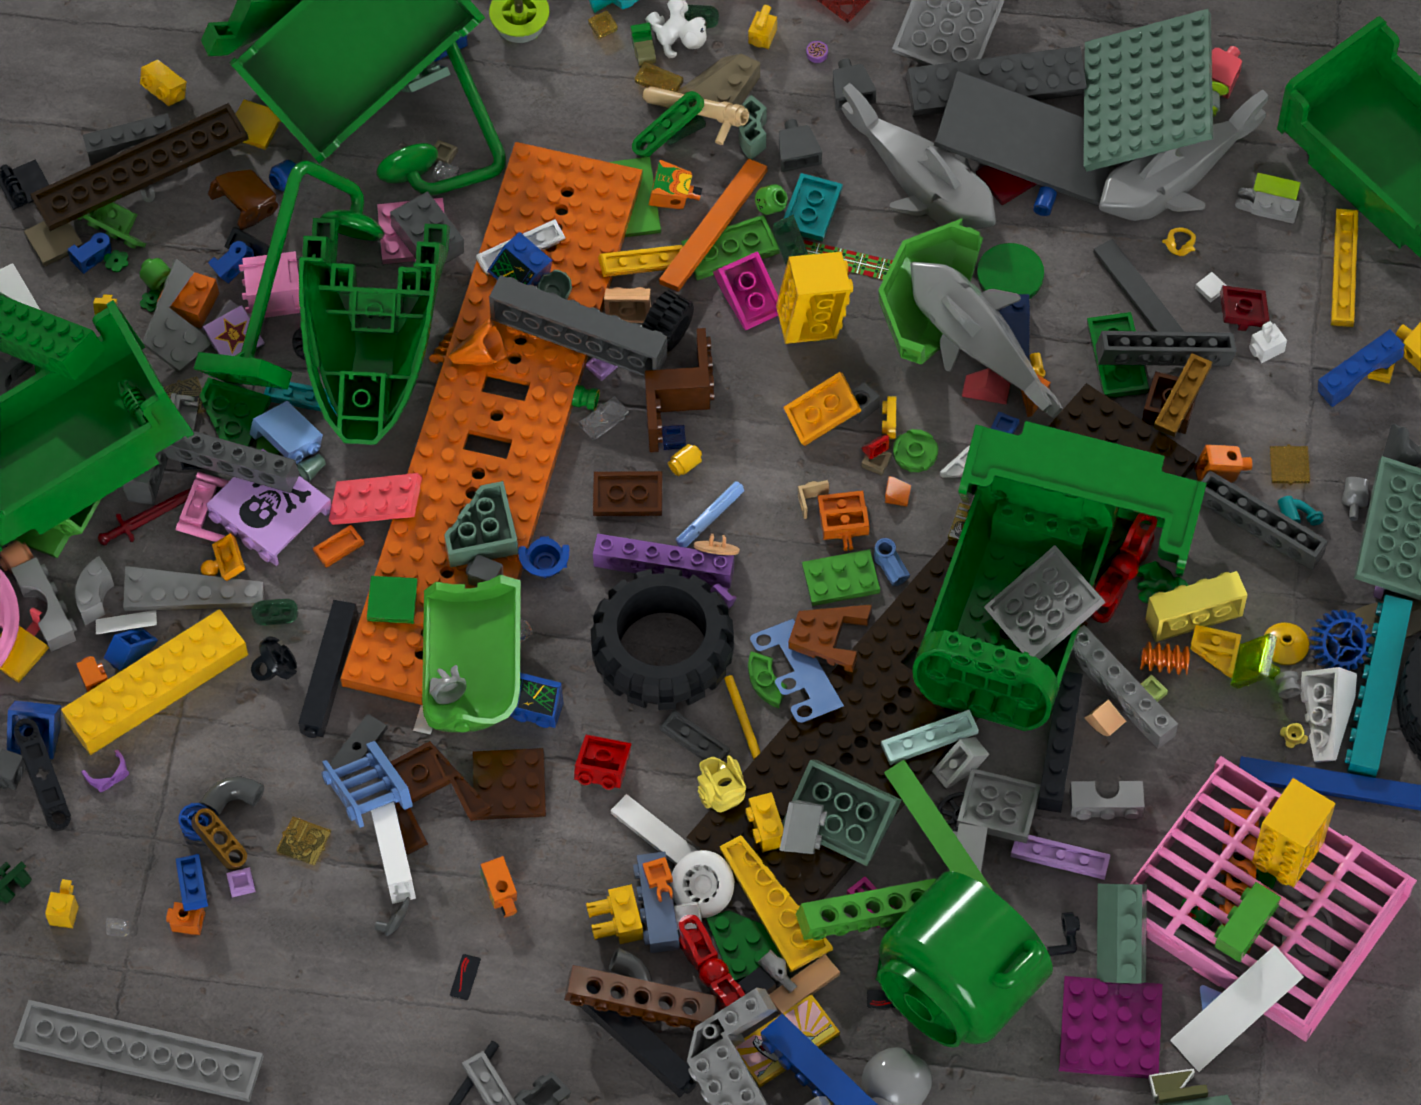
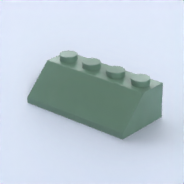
(1121, 933)

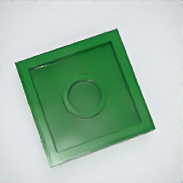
(392, 599)

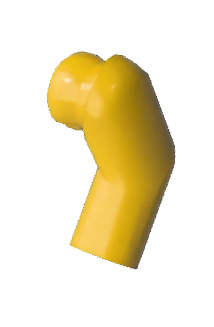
(1036, 362)

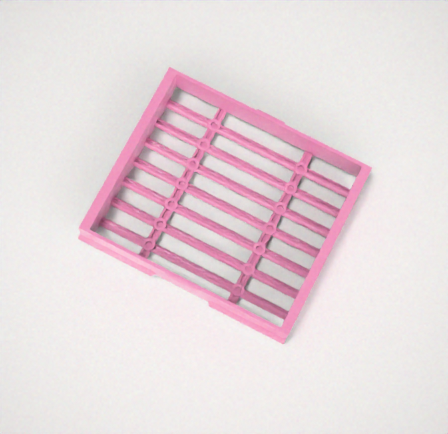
(1341, 849)

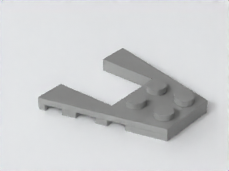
(168, 333)

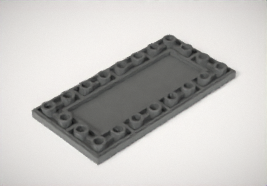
(1018, 137)

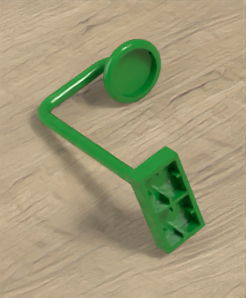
(417, 159)
(352, 223)

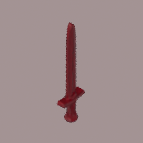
(142, 518)

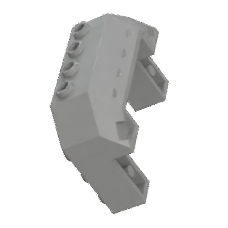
(716, 1060)

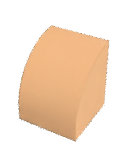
(1105, 718)

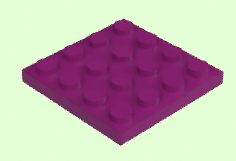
(1110, 1027)

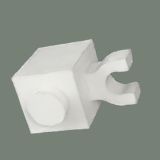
(1267, 342)

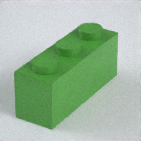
(1246, 921)

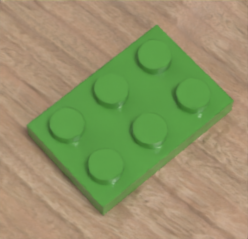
(840, 577)

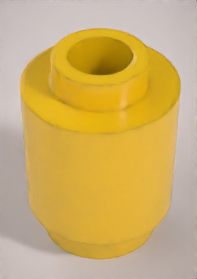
(685, 460)

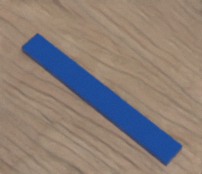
(1335, 783)

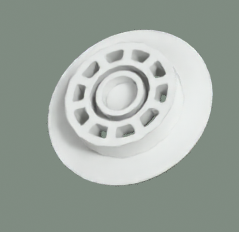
(703, 883)

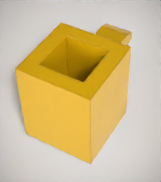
(62, 906)

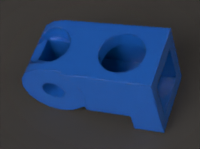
(91, 252)
(228, 265)

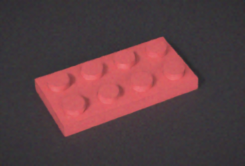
(375, 499)

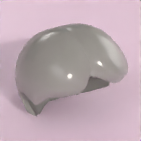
(896, 1078)

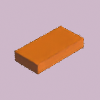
(338, 546)

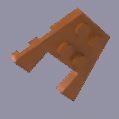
(818, 631)

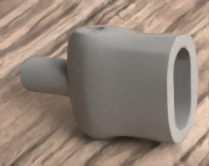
(1355, 495)
(776, 969)

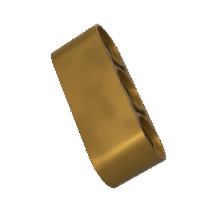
(217, 827)

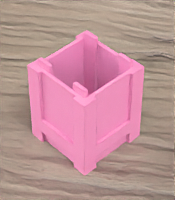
(285, 290)

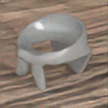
(447, 689)

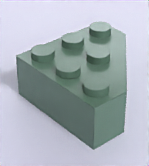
(482, 528)

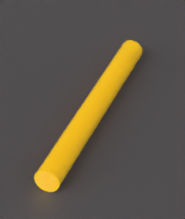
(742, 716)

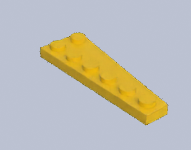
(772, 905)

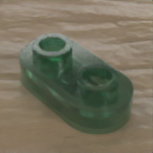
(700, 11)
(275, 611)

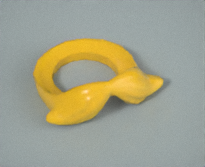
(1185, 249)

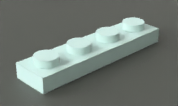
(929, 737)

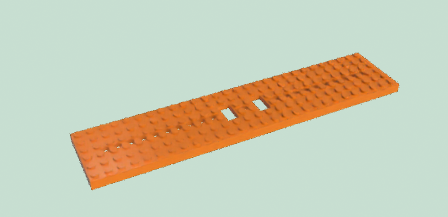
(596, 223)

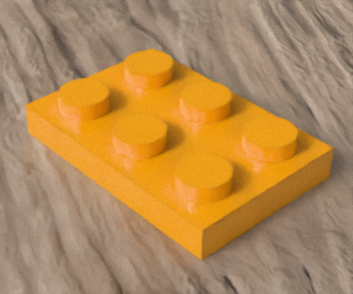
(822, 408)

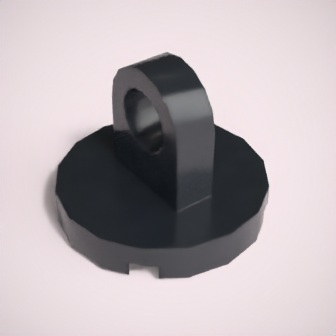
(277, 659)

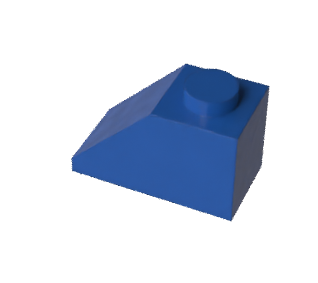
(129, 647)

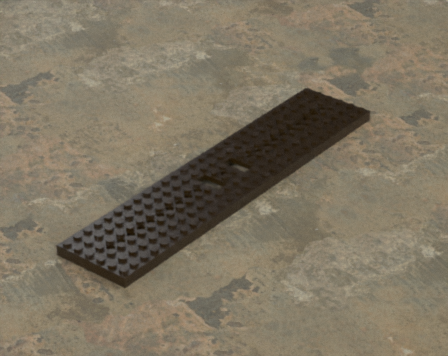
(880, 677)

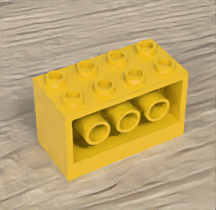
(814, 297)
(1293, 833)

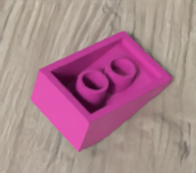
(748, 290)

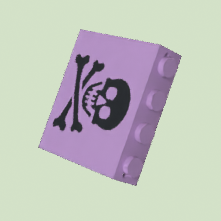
(266, 516)

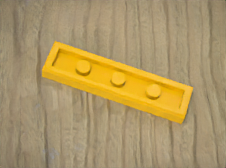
(637, 260)

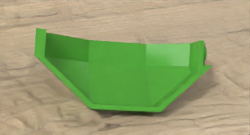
(911, 329)

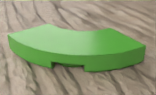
(763, 679)

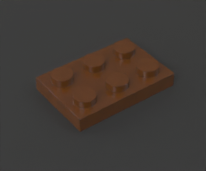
(627, 493)

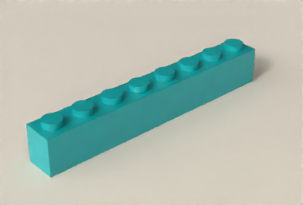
(1379, 686)

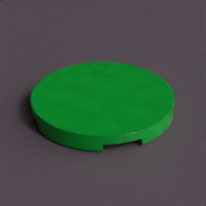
(1011, 269)

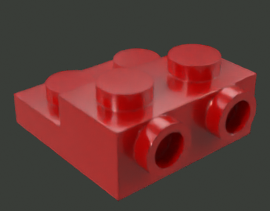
(602, 762)

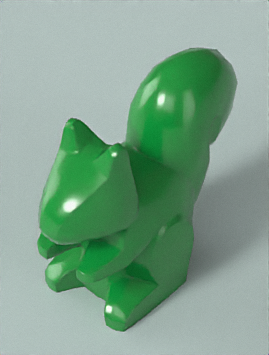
(1156, 580)

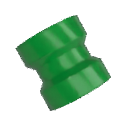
(585, 397)

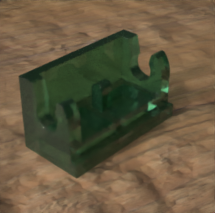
(789, 238)

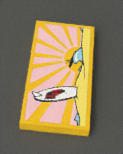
(808, 1018)

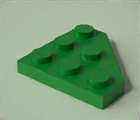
(232, 409)
(740, 942)

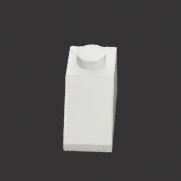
(958, 762)

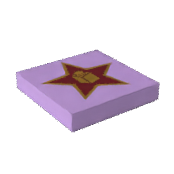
(229, 332)

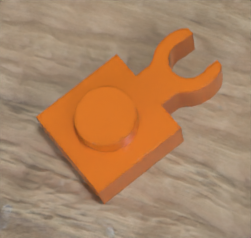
(658, 875)

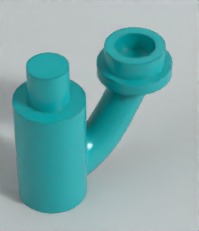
(1289, 506)

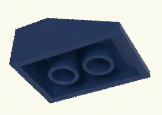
(1018, 319)

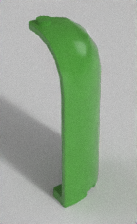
(482, 637)

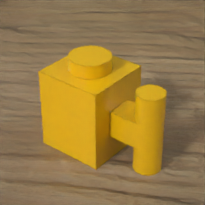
(762, 28)

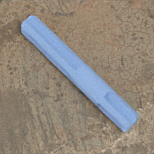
(710, 514)

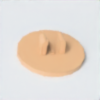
(718, 548)

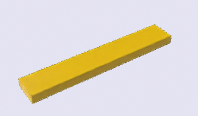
(1344, 267)

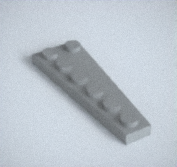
(171, 590)

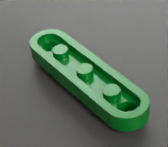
(668, 124)

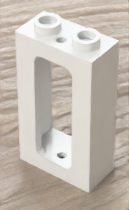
(393, 853)

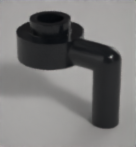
(1070, 925)

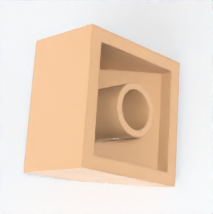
(628, 304)

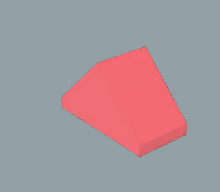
(986, 386)

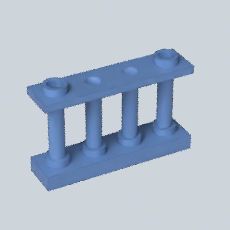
(382, 769)

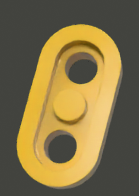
(889, 408)

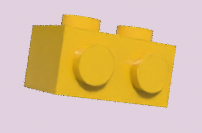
(766, 821)

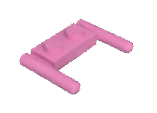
(196, 508)

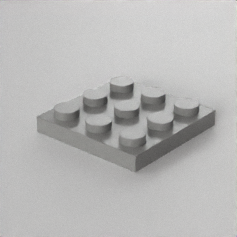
(1000, 804)

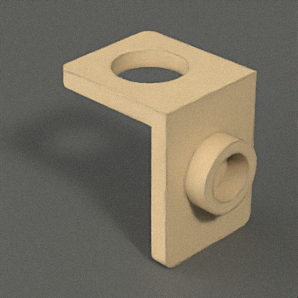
(810, 490)

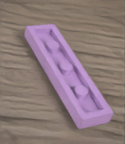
(1062, 856)

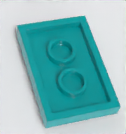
(814, 205)

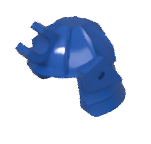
(544, 557)

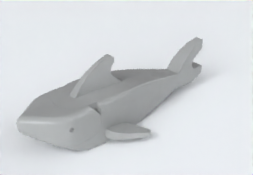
(929, 175)
(1162, 180)
(974, 325)

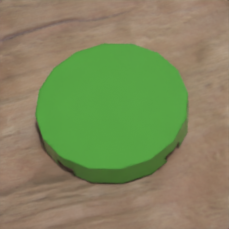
(915, 450)

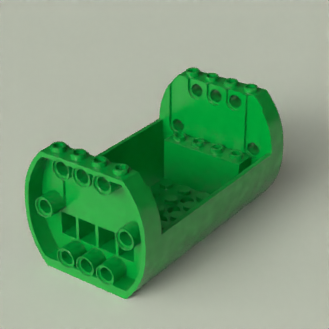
(962, 654)

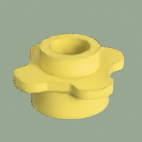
(1296, 729)

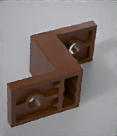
(679, 389)

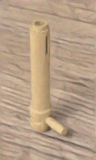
(723, 112)

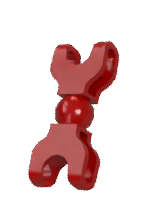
(1125, 565)
(704, 957)

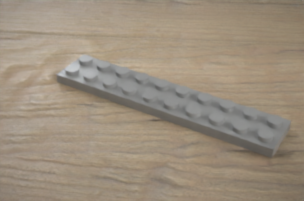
(138, 1050)

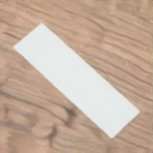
(1236, 1008)

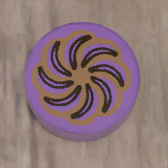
(817, 51)

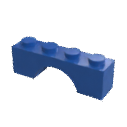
(1342, 379)

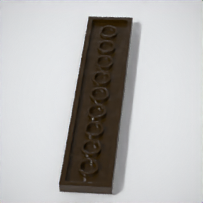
(139, 166)

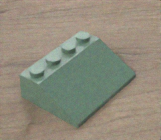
(855, 810)

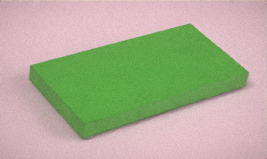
(644, 217)
(736, 243)

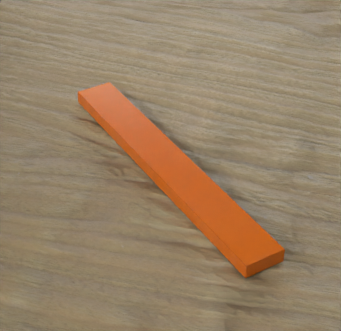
(713, 225)

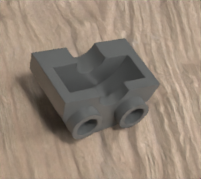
(546, 1091)

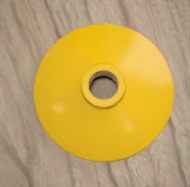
(1289, 652)

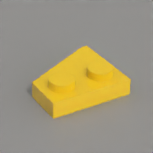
(1216, 647)

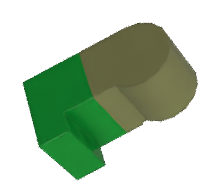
(643, 43)

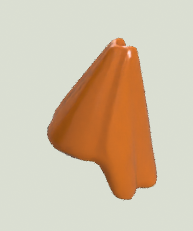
(481, 347)

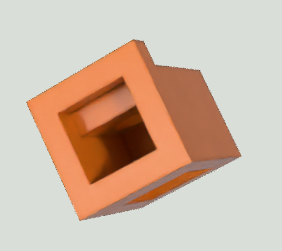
(91, 672)
(189, 924)

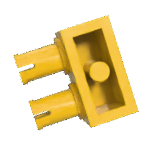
(626, 918)

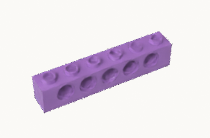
(639, 555)

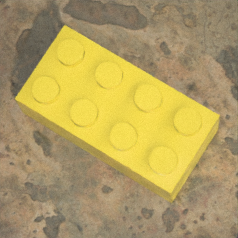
(1196, 604)

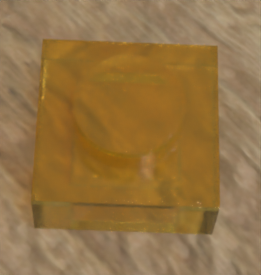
(602, 24)

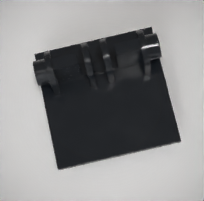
(21, 182)

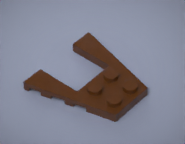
(425, 772)

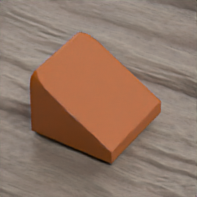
(897, 492)

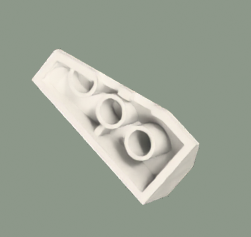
(1328, 705)

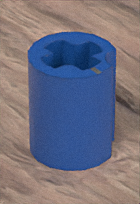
(1045, 201)

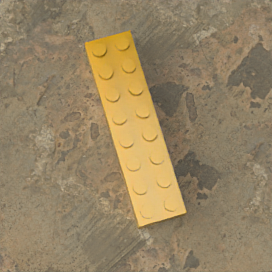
(154, 682)

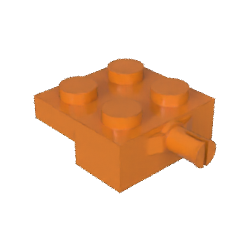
(843, 516)

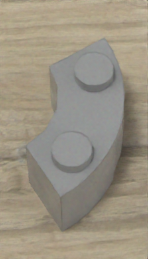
(91, 589)

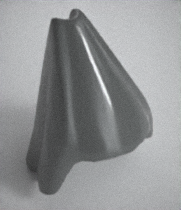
(1401, 447)

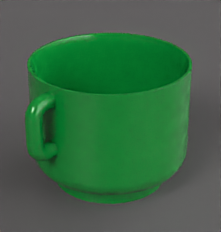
(961, 962)

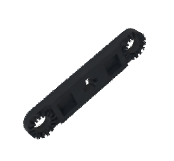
(49, 790)

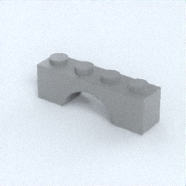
(54, 626)

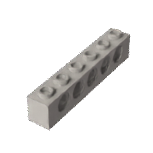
(1123, 688)

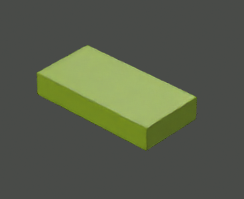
(1277, 186)

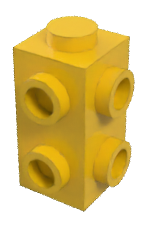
(163, 82)

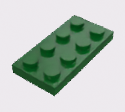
(1117, 379)

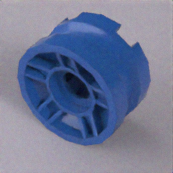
(185, 820)

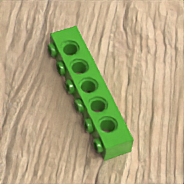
(878, 900)

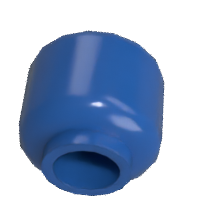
(279, 174)

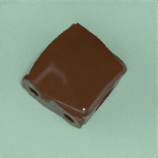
(247, 193)

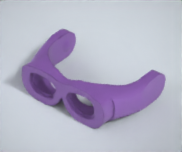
(105, 783)

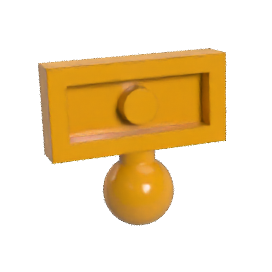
(227, 559)

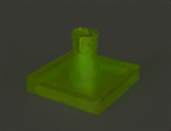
(1255, 661)

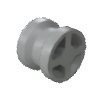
(1288, 684)

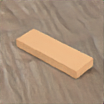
(807, 981)

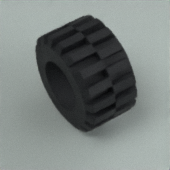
(670, 316)

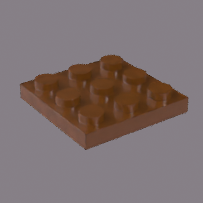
(511, 782)

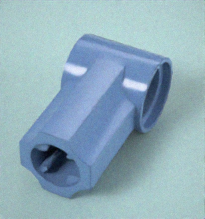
(890, 563)

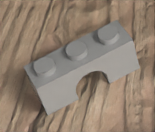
(1087, 803)

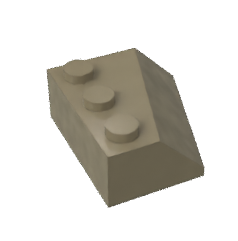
(726, 80)

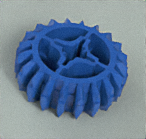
(1349, 624)

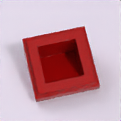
(876, 446)

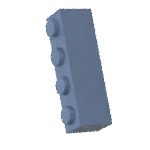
(658, 916)

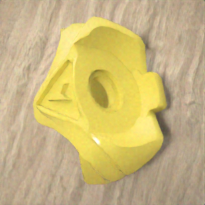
(715, 773)

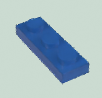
(191, 882)

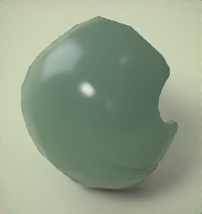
(556, 282)

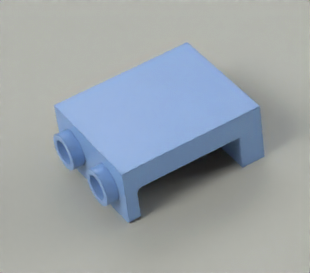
(287, 432)

